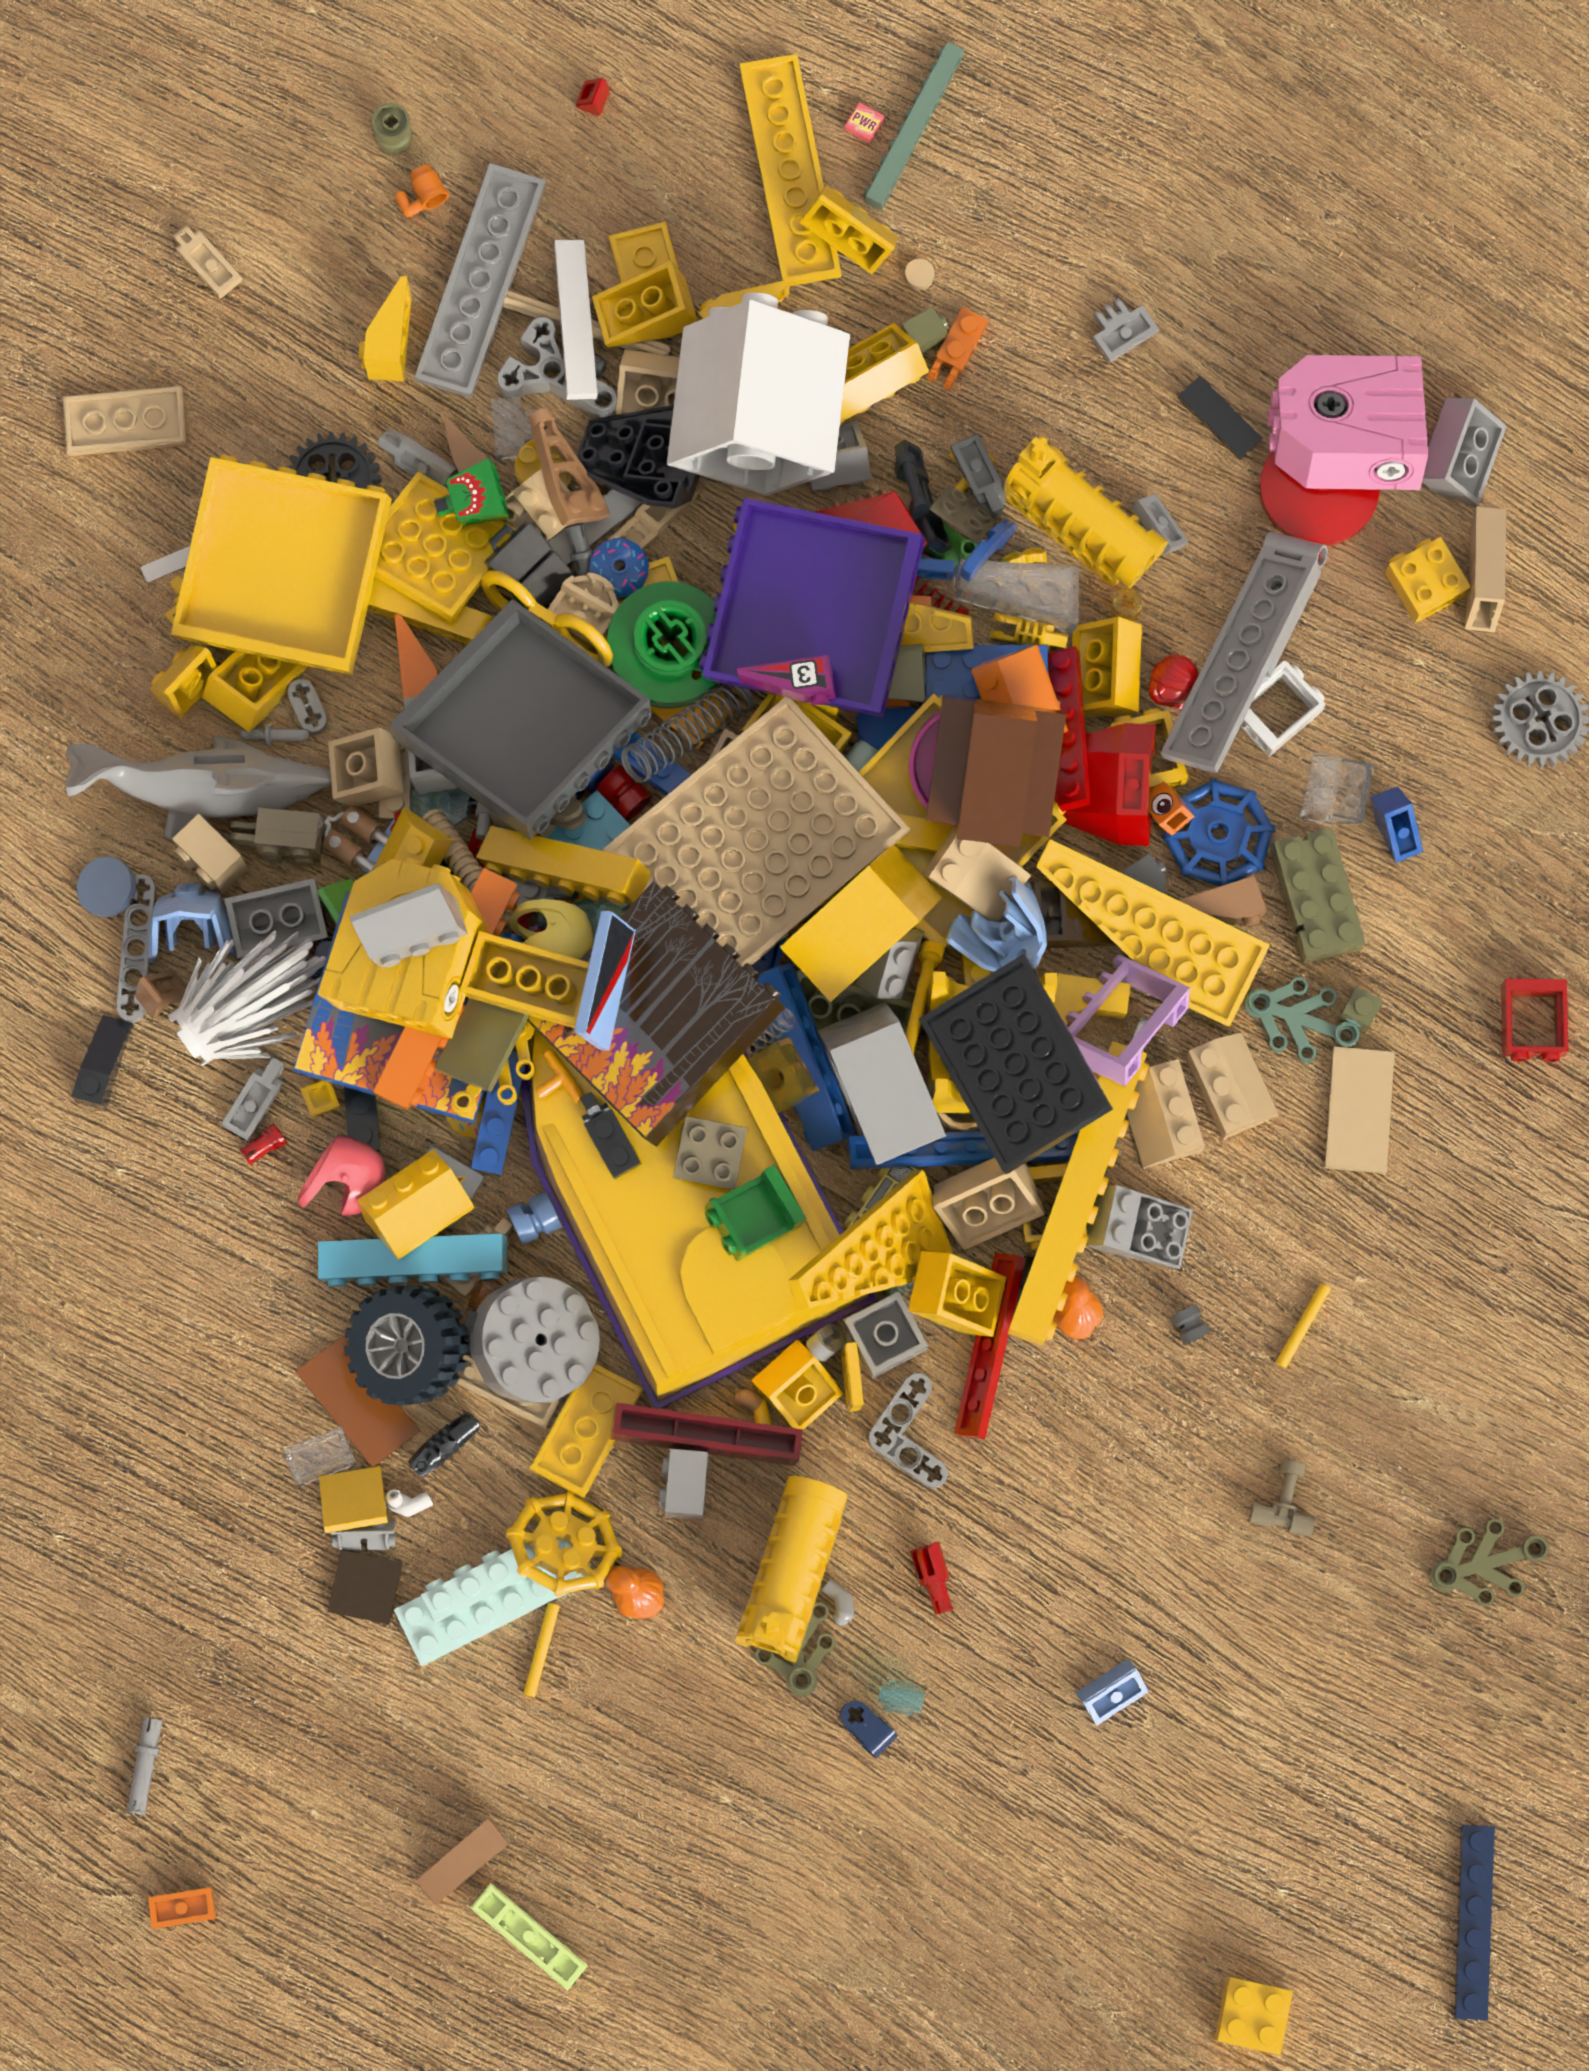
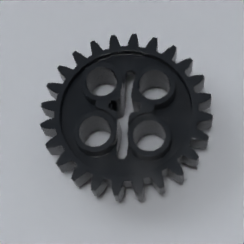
(362, 473)

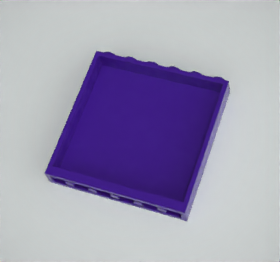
(814, 589)

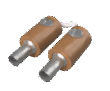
(344, 848)

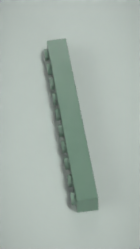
(914, 126)

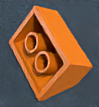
(1016, 680)

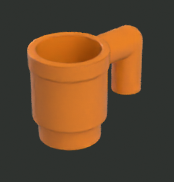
(428, 188)

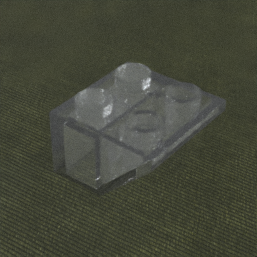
(1335, 790)

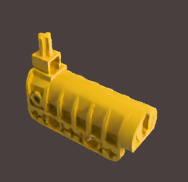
(1080, 515)
(792, 1567)

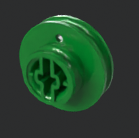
(660, 670)

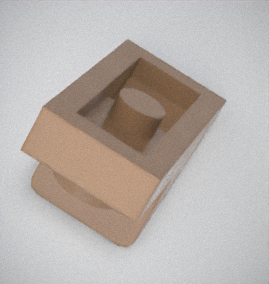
(159, 991)

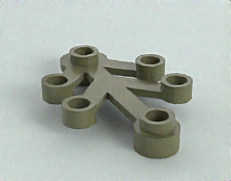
(1482, 1564)
(800, 1667)

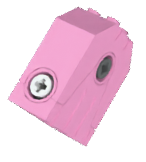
(1351, 422)

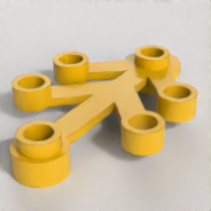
(504, 1079)

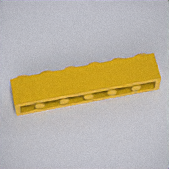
(564, 866)

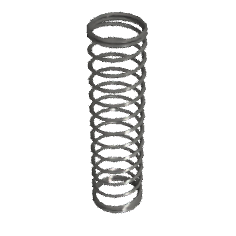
(644, 756)

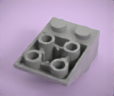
(1139, 1227)

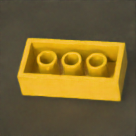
(525, 979)

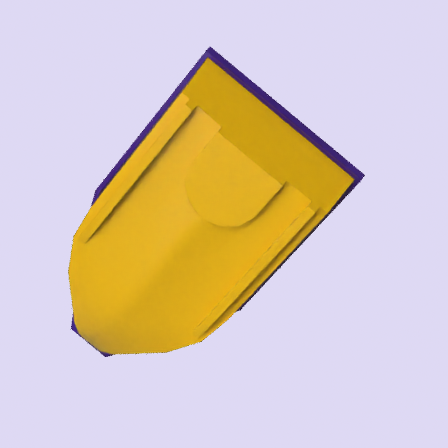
(651, 1254)

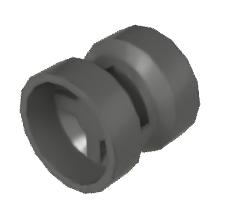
(1190, 1324)

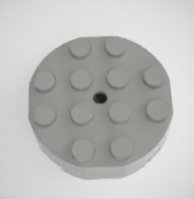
(534, 1340)

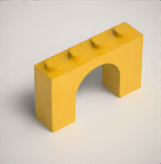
(1072, 988)

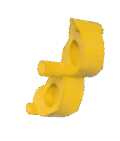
(1027, 556)

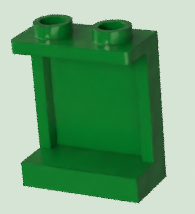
(754, 1214)

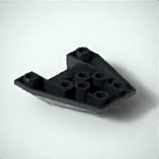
(631, 457)

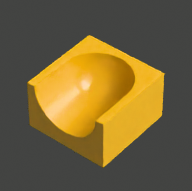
(861, 922)

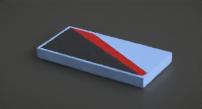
(604, 980)

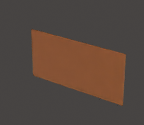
(368, 1423)

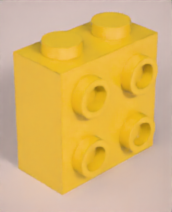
(1427, 578)

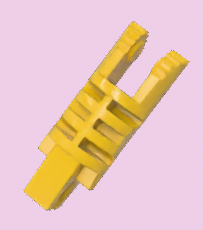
(1028, 632)

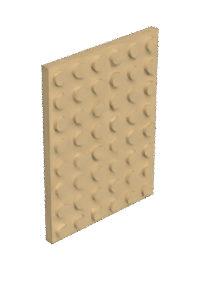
(763, 832)

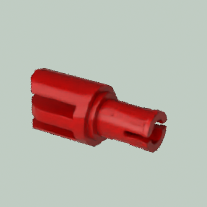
(933, 1575)

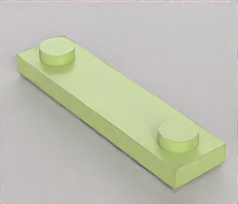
(529, 1936)

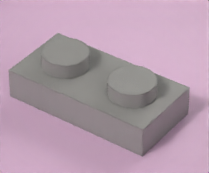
(1155, 516)

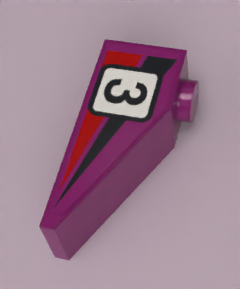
(797, 679)

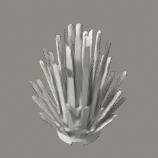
(236, 1001)

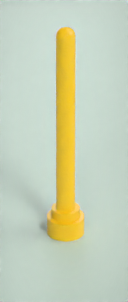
(930, 956)

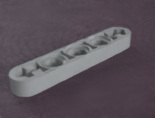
(130, 934)

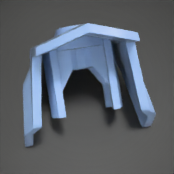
(185, 904)
(998, 943)

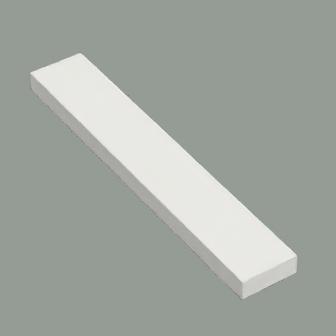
(575, 319)

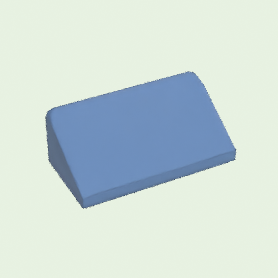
(1112, 1691)

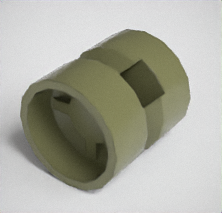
(392, 129)

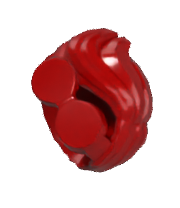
(1172, 681)

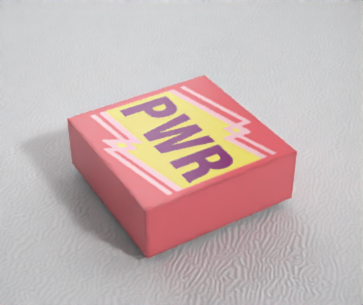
(864, 122)

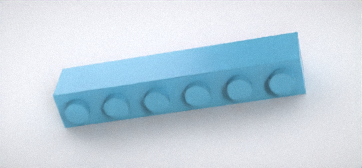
(436, 1258)

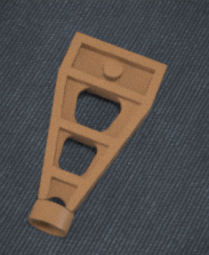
(572, 506)

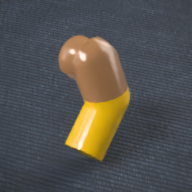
(755, 1403)

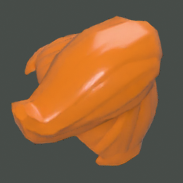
(1081, 1310)
(636, 1591)

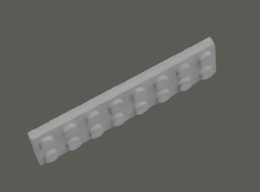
(480, 280)

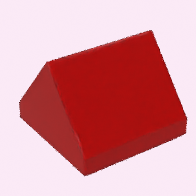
(593, 96)

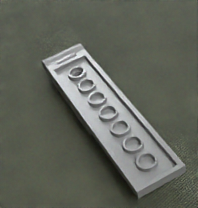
(1245, 650)

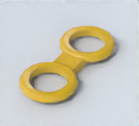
(557, 622)

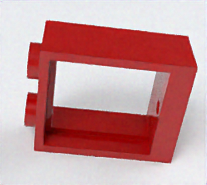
(1535, 988)

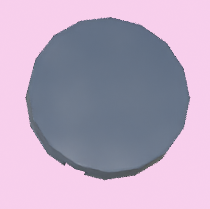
(106, 887)

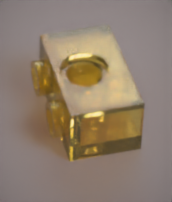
(797, 1083)

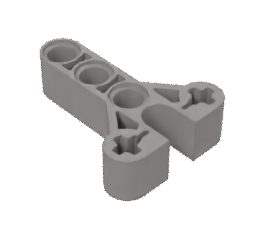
(533, 378)

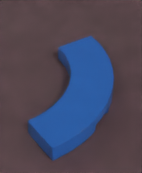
(995, 541)

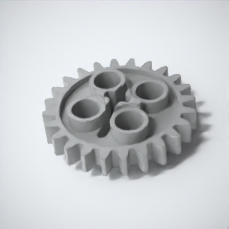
(1516, 732)

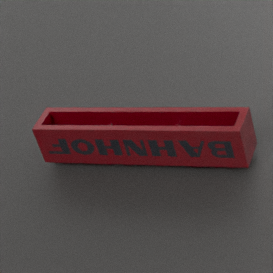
(706, 1434)

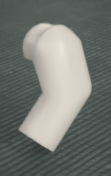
(406, 1505)

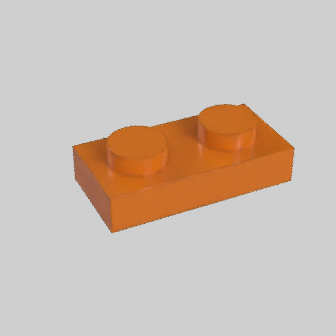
(182, 1908)

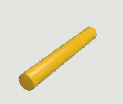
(1302, 1325)
(541, 1650)

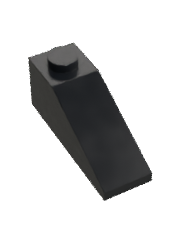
(102, 1063)

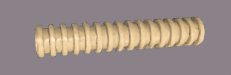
(459, 857)

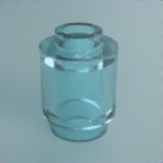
(901, 1697)

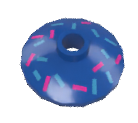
(635, 561)

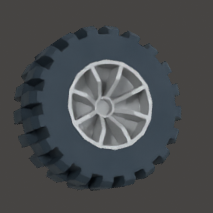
(406, 1345)

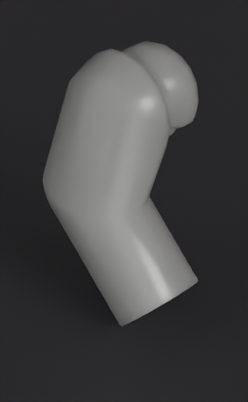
(843, 1602)

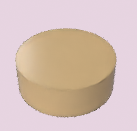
(919, 274)

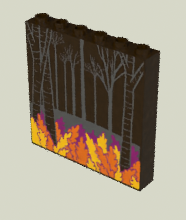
(678, 1019)

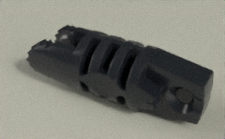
(444, 1444)

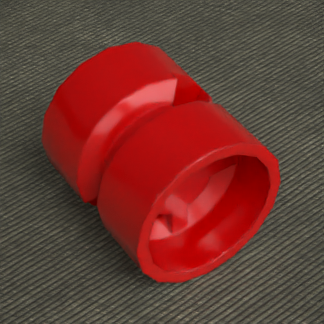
(624, 793)

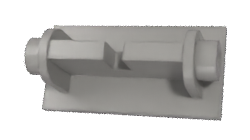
(378, 1537)

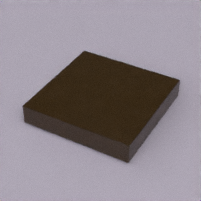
(365, 1587)

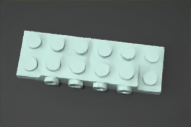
(472, 1604)

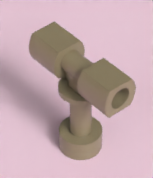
(1282, 1512)

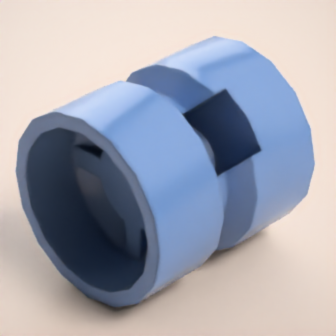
(534, 1218)

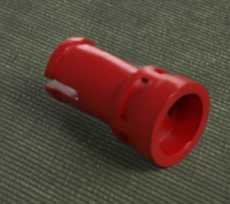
(269, 1140)

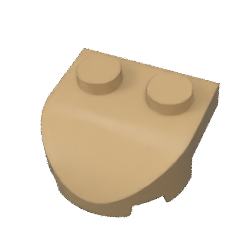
(588, 598)

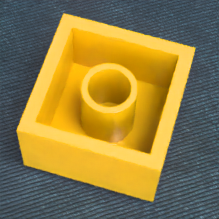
(1253, 2015)

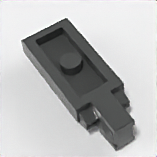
(979, 473)

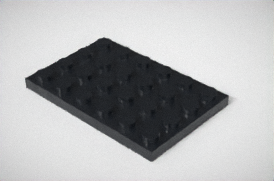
(1015, 1064)

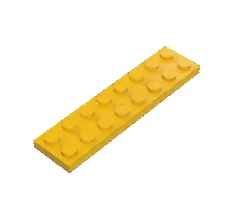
(787, 166)

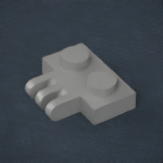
(1122, 330)

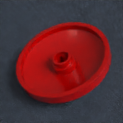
(1314, 514)

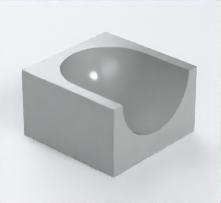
(881, 1082)

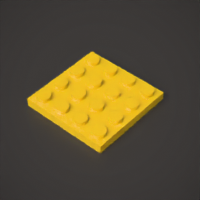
(432, 554)

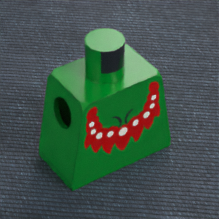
(474, 495)

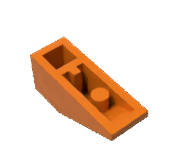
(414, 662)

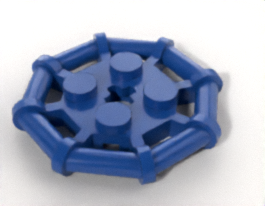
(1225, 849)

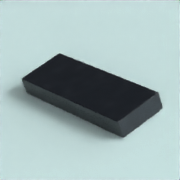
(1219, 417)

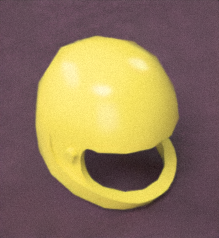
(567, 928)

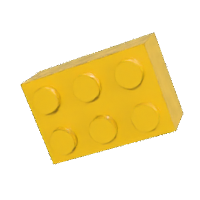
(957, 1293)

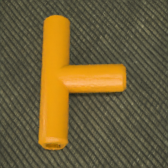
(561, 1077)

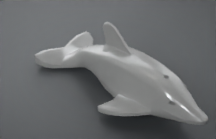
(211, 782)

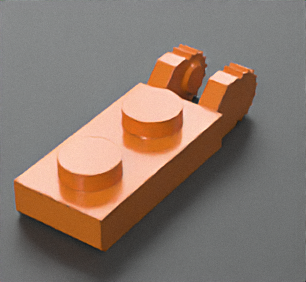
(958, 346)

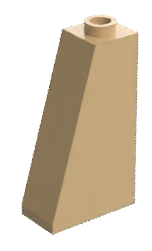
(1486, 569)

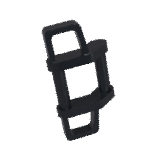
(911, 470)

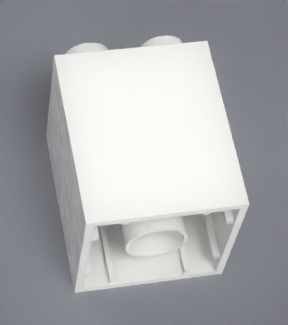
(759, 396)

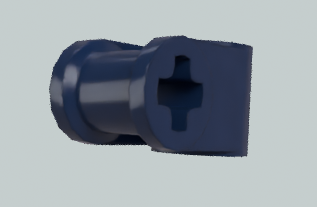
(871, 1732)

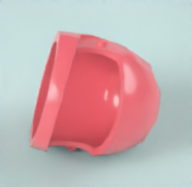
(349, 1162)

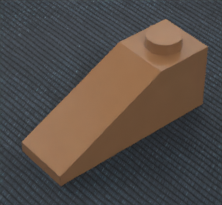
(1232, 902)

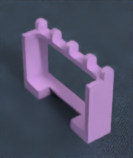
(1175, 1004)

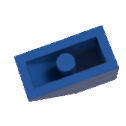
(1397, 823)

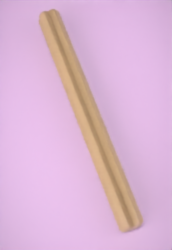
(541, 309)

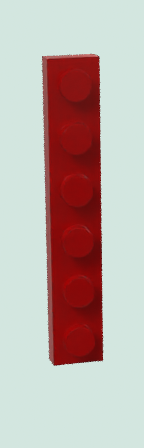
(1073, 774)
(989, 1355)

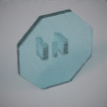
(453, 802)

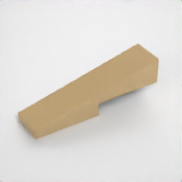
(648, 525)

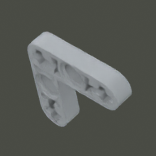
(899, 1441)

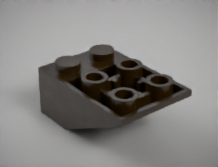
(1064, 922)

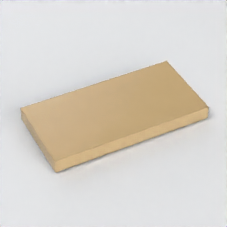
(124, 421)
(1359, 1110)

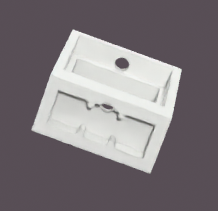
(1309, 695)

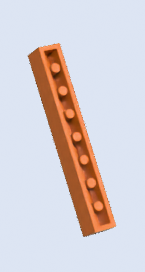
(416, 1049)

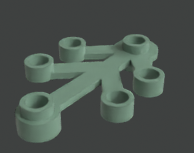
(1296, 1017)

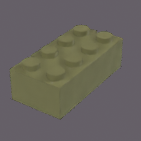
(1317, 896)

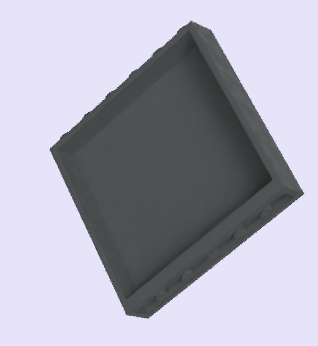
(521, 719)

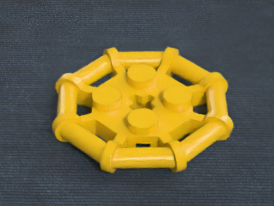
(569, 1528)

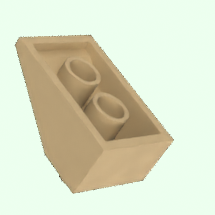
(974, 874)

